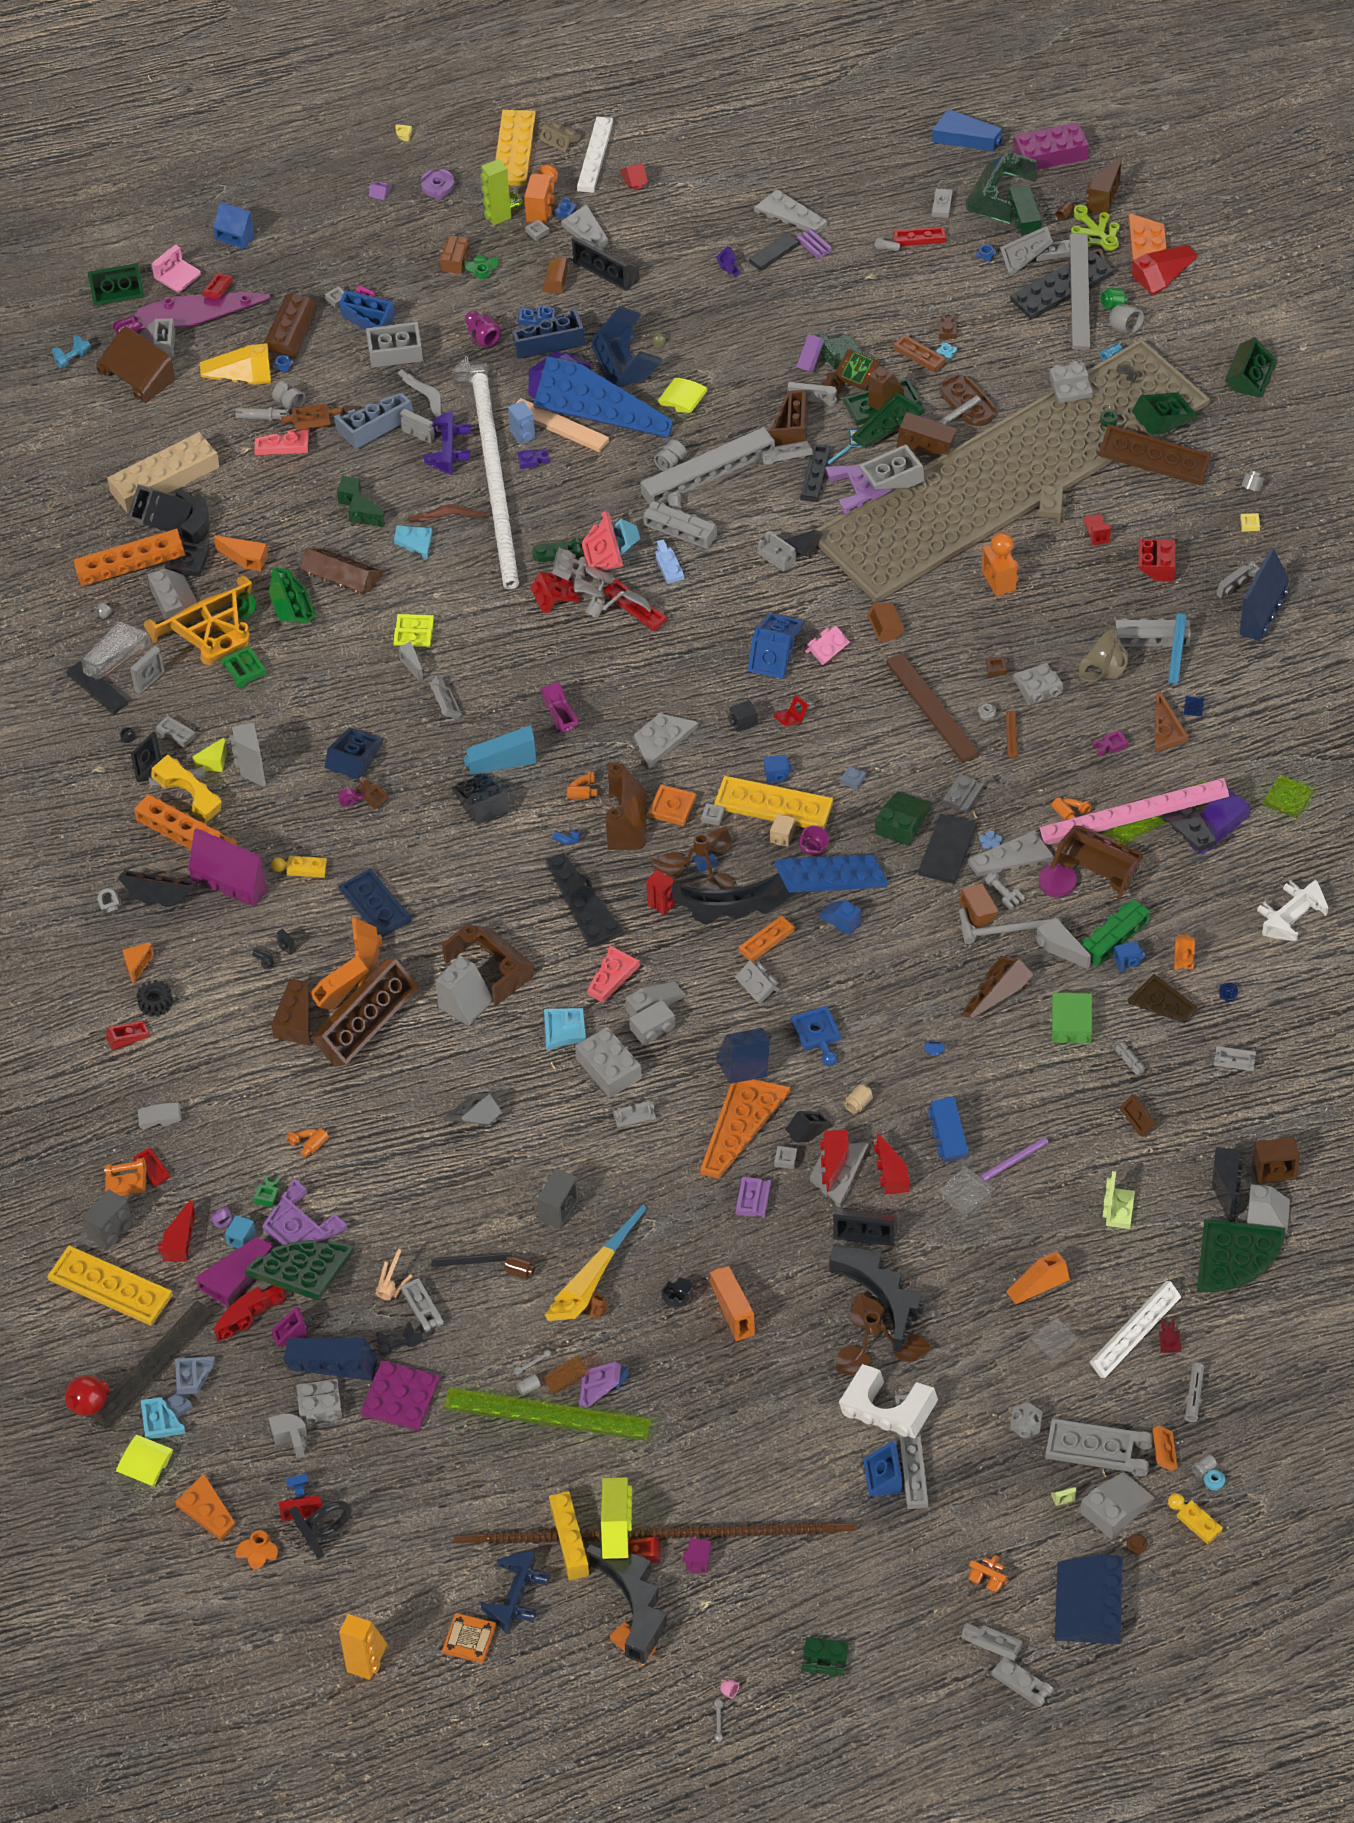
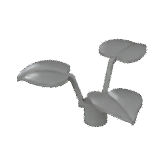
(597, 603)

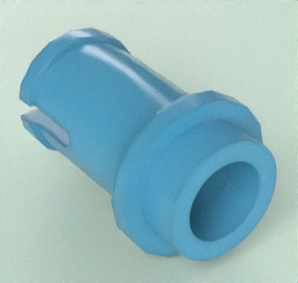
(1106, 353)

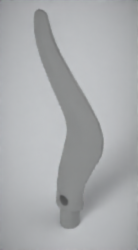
(431, 393)

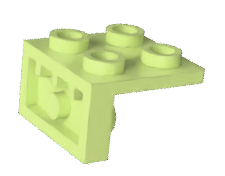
(1117, 1205)

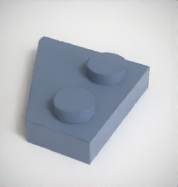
(192, 1373)

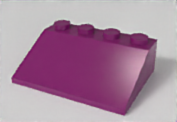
(227, 868)

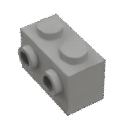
(652, 1022)

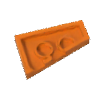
(206, 1508)

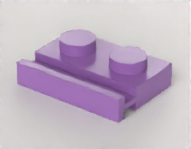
(753, 1197)

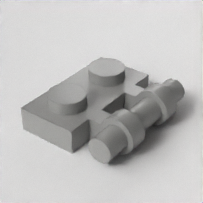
(564, 565)

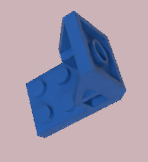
(773, 645)

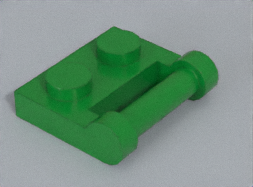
(249, 664)

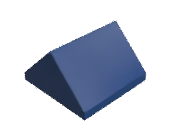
(883, 1471)

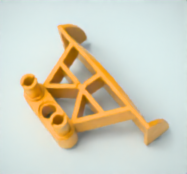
(211, 651)

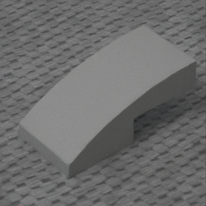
(159, 1114)

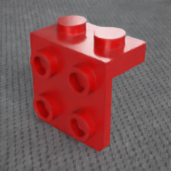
(551, 588)

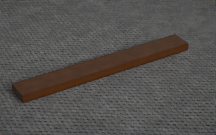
(932, 708)

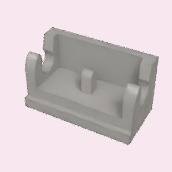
(776, 551)

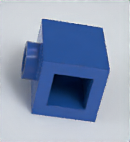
(777, 768)

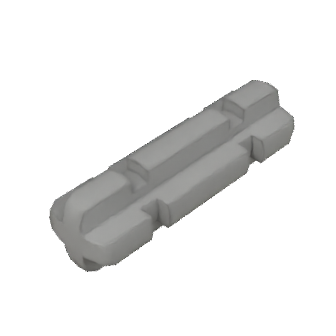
(1130, 1059)

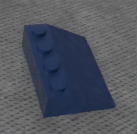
(1264, 597)
(1089, 1599)

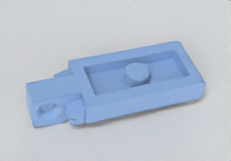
(668, 563)

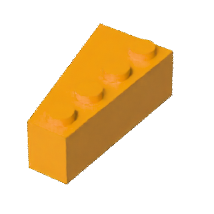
(361, 1646)

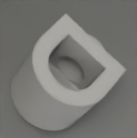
(1253, 481)
(109, 900)

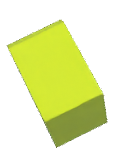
(212, 757)

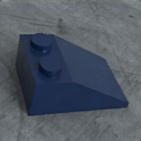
(352, 753)

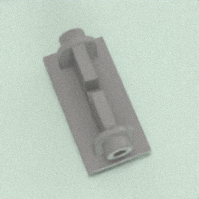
(1234, 1058)
(634, 1114)

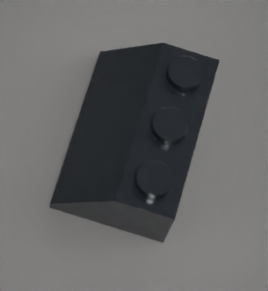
(864, 1226)

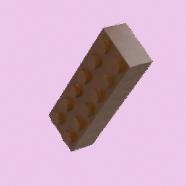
(364, 1012)

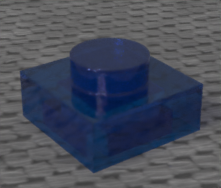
(1194, 706)

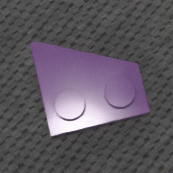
(598, 1383)

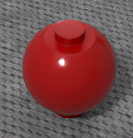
(86, 1395)

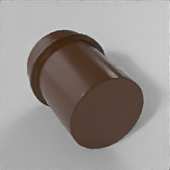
(1065, 210)

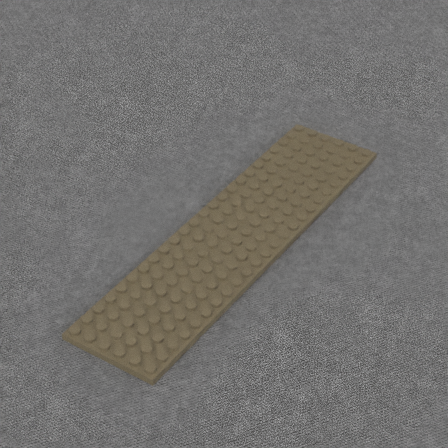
(994, 476)

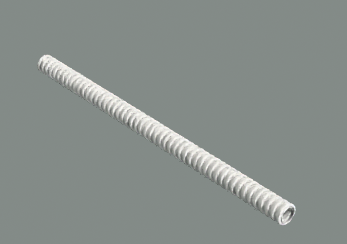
(495, 481)

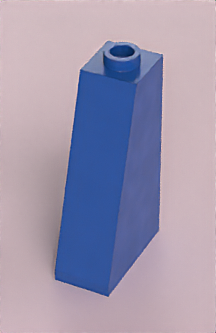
(966, 131)

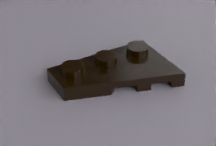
(1162, 999)

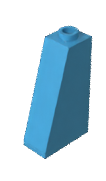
(502, 752)

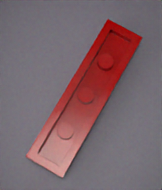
(652, 619)

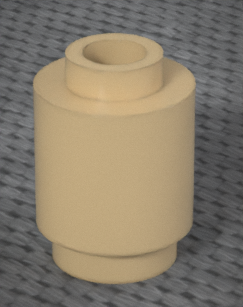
(858, 1099)

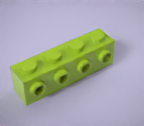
(496, 192)

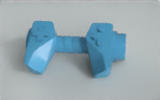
(79, 348)

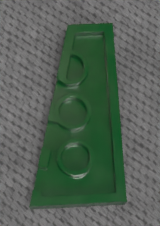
(886, 420)

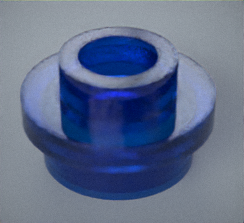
(1228, 995)

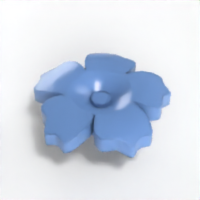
(989, 840)

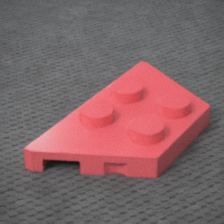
(601, 546)

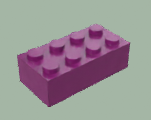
(1053, 145)

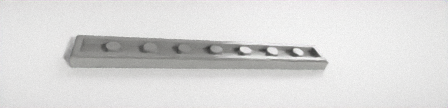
(1079, 292)

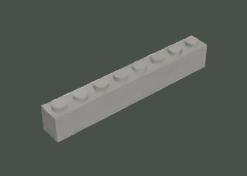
(707, 466)

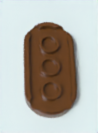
(959, 390)

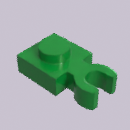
(267, 1193)

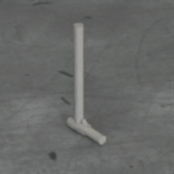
(970, 933)

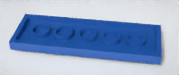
(831, 873)

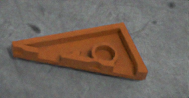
(1167, 726)

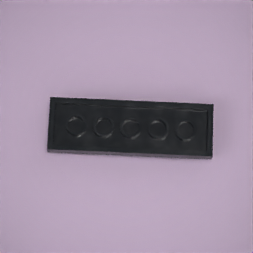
(1056, 287)

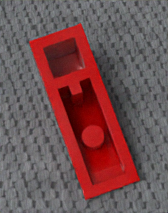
(178, 1235)

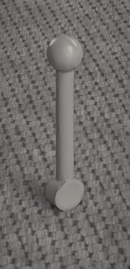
(519, 1370)
(718, 1704)

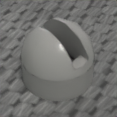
(103, 610)

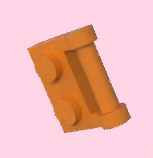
(127, 1183)

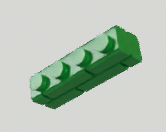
(1115, 931)

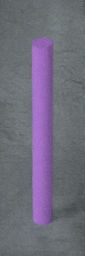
(1014, 1159)

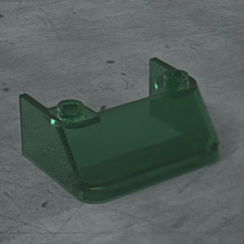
(984, 195)

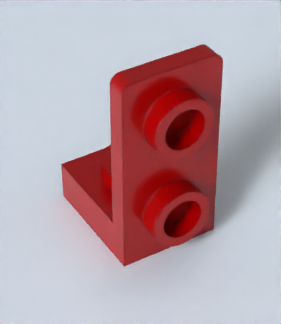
(1097, 530)

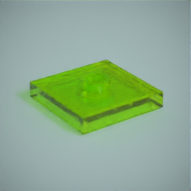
(1288, 796)

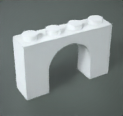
(904, 1419)

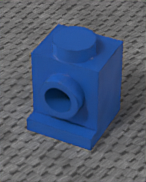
(1128, 955)

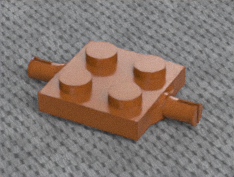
(311, 416)

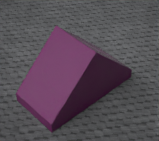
(290, 1327)

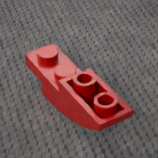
(240, 1313)

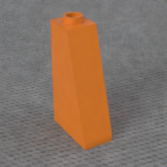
(733, 1303)

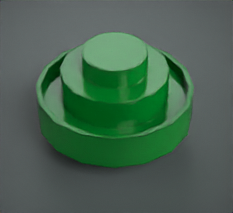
(245, 605)

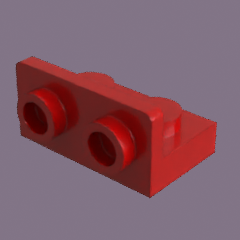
(305, 1505)

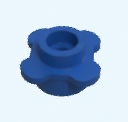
(986, 252)
(282, 363)

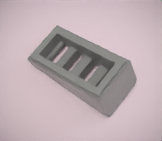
(410, 660)

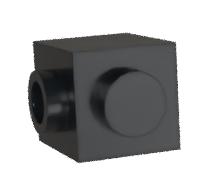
(743, 716)

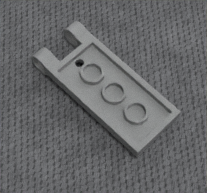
(1097, 1446)

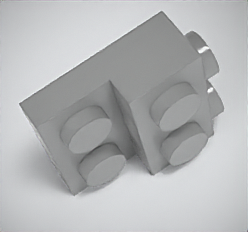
(1070, 382)
(1038, 683)
(319, 1401)

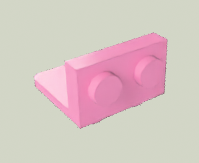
(173, 270)

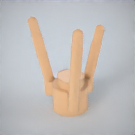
(386, 1288)

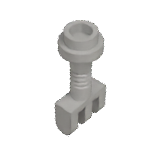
(1010, 898)

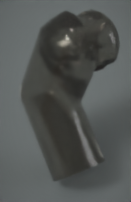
(1132, 374)

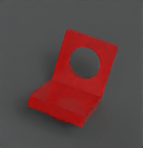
(791, 716)

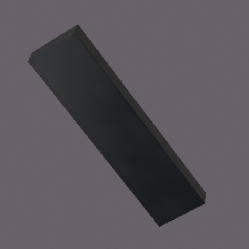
(815, 473)
(98, 689)

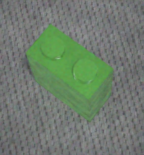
(1071, 1017)

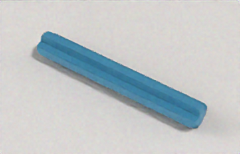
(1177, 648)

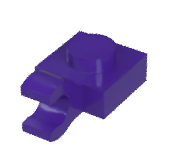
(726, 261)

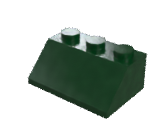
(115, 284)
(1250, 368)

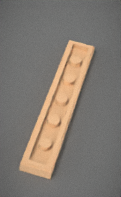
(568, 428)

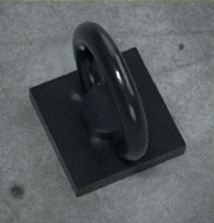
(310, 1530)

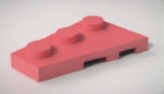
(288, 443)
(613, 973)

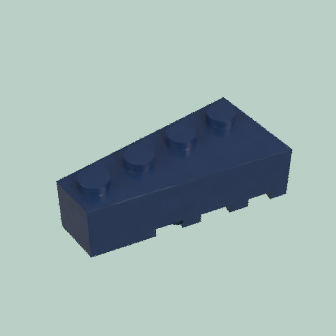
(549, 336)
(331, 1357)

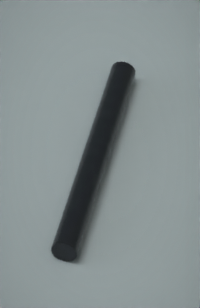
(470, 1259)

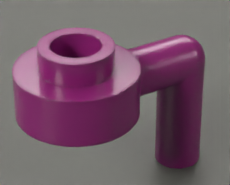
(348, 797)

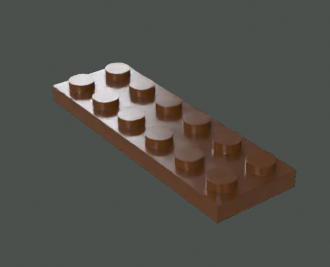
(1154, 455)

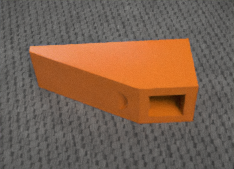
(245, 553)
(338, 984)
(1040, 1277)

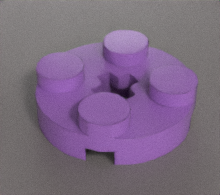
(440, 190)

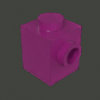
(697, 1555)

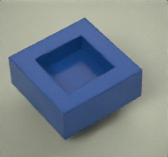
(934, 1047)

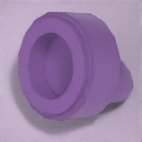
(221, 1214)

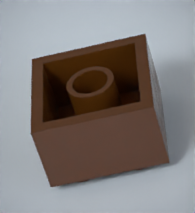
(1275, 1160)

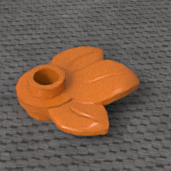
(257, 1552)

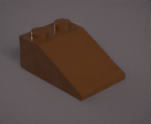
(1104, 188)

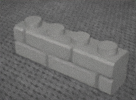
(680, 525)
(1149, 632)

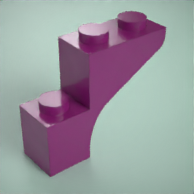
(560, 711)

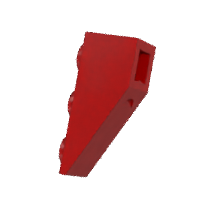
(835, 1155)
(893, 1168)

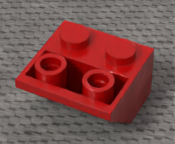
(1157, 558)

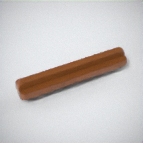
(1011, 728)

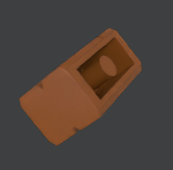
(454, 254)

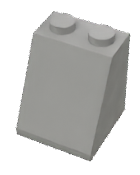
(462, 991)

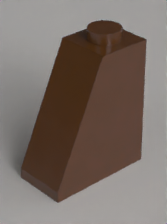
(882, 387)

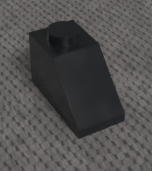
(807, 1126)

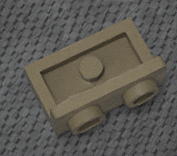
(558, 135)
(1051, 502)

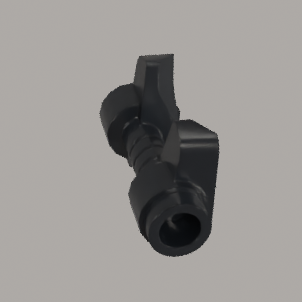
(410, 1338)

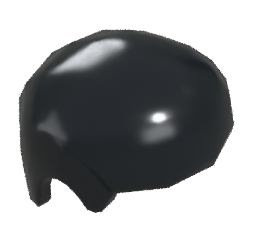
(677, 1293)

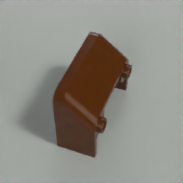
(1098, 855)
(513, 965)

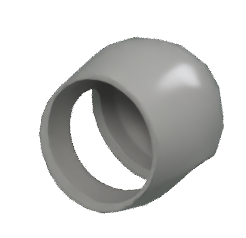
(1121, 315)

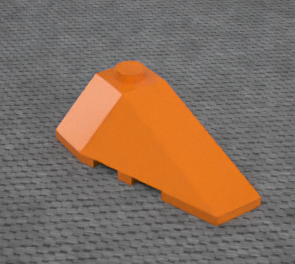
(366, 945)

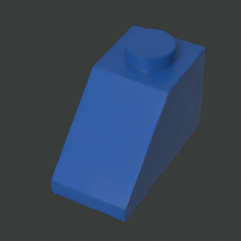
(842, 916)

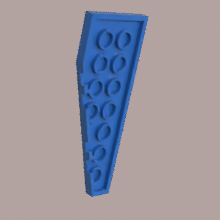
(583, 394)

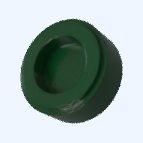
(1108, 417)

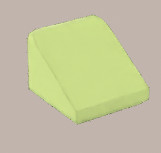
(1064, 1496)

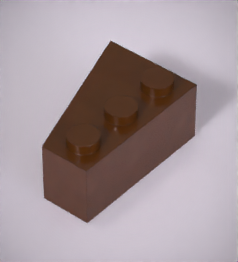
(792, 419)
(925, 435)
(293, 1014)

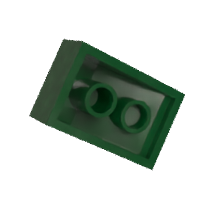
(1162, 412)
(901, 818)

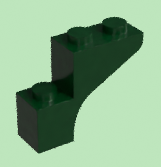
(360, 509)

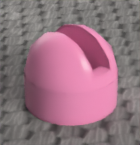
(730, 1688)

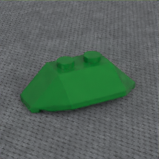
(290, 598)

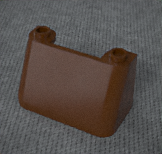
(138, 364)
(626, 823)

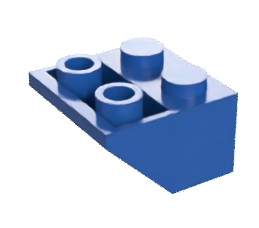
(233, 225)

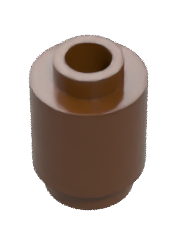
(519, 1267)

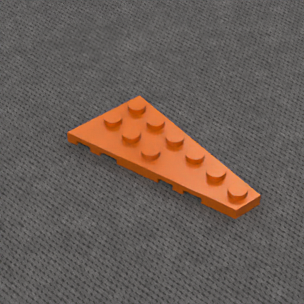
(741, 1117)

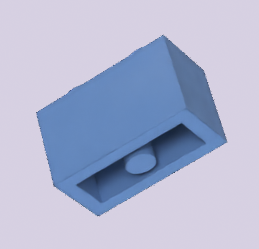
(521, 422)

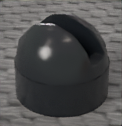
(127, 735)

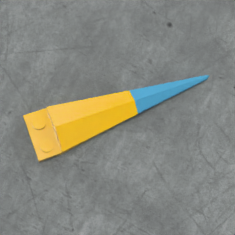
(578, 1291)

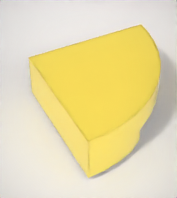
(403, 132)

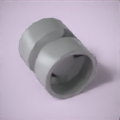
(288, 395)
(670, 456)

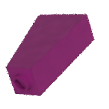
(227, 1278)

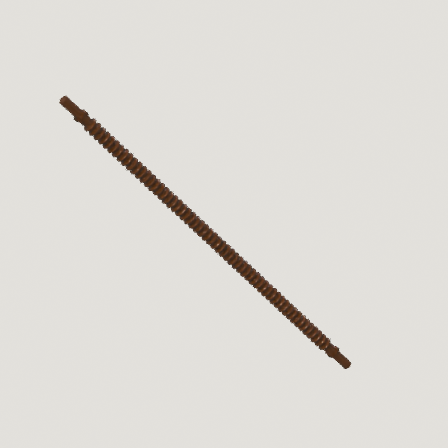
(830, 1527)

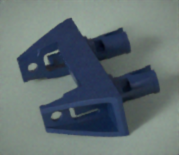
(522, 1566)

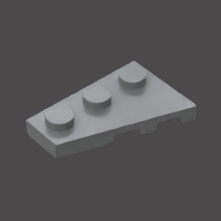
(584, 225)
(1023, 250)

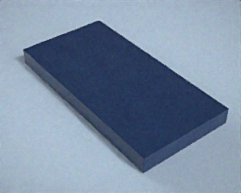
(375, 902)

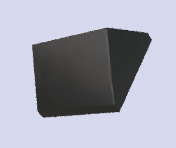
(146, 757)

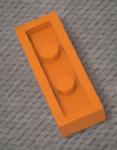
(766, 939)

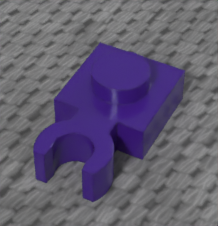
(530, 459)

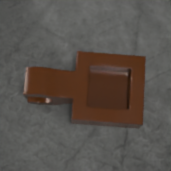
(372, 794)

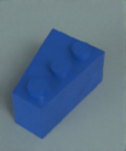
(366, 310)
(947, 1130)

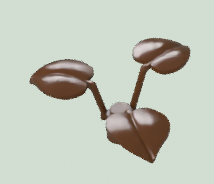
(716, 841)
(868, 1314)

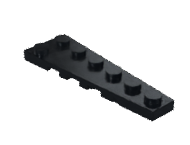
(587, 909)

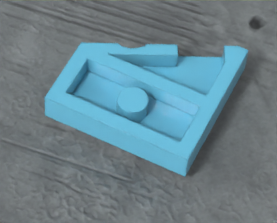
(414, 539)
(159, 1419)

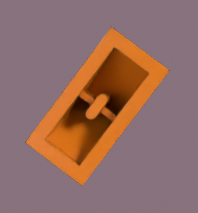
(137, 959)

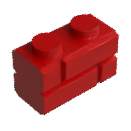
(660, 892)

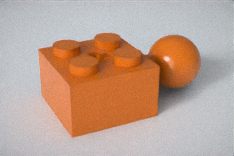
(540, 194)
(999, 565)

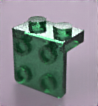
(835, 349)

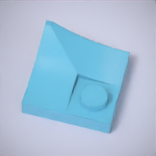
(563, 1027)

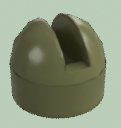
(658, 339)

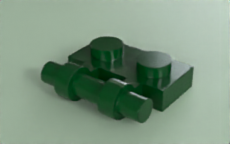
(825, 1651)

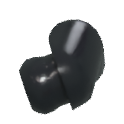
(266, 958)

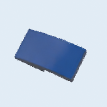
(531, 316)

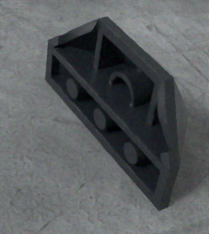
(156, 888)

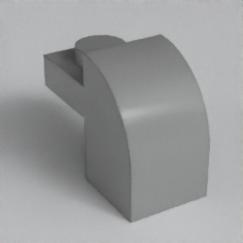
(289, 1428)

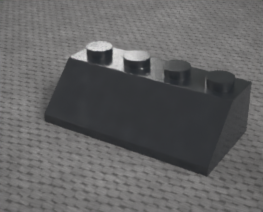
(604, 263)

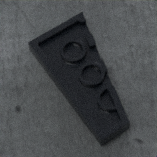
(1191, 826)

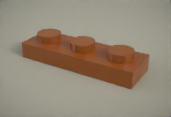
(919, 353)

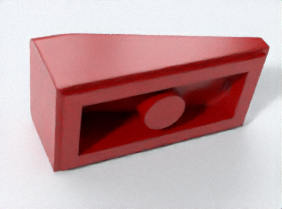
(126, 1034)
(646, 1547)

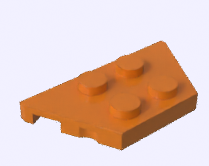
(1145, 236)

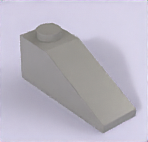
(1061, 942)
(648, 996)

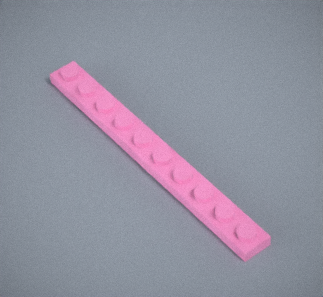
(1138, 810)

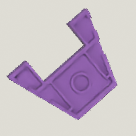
(861, 485)
(290, 1224)

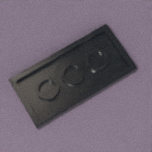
(947, 849)

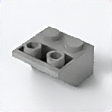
(162, 334)

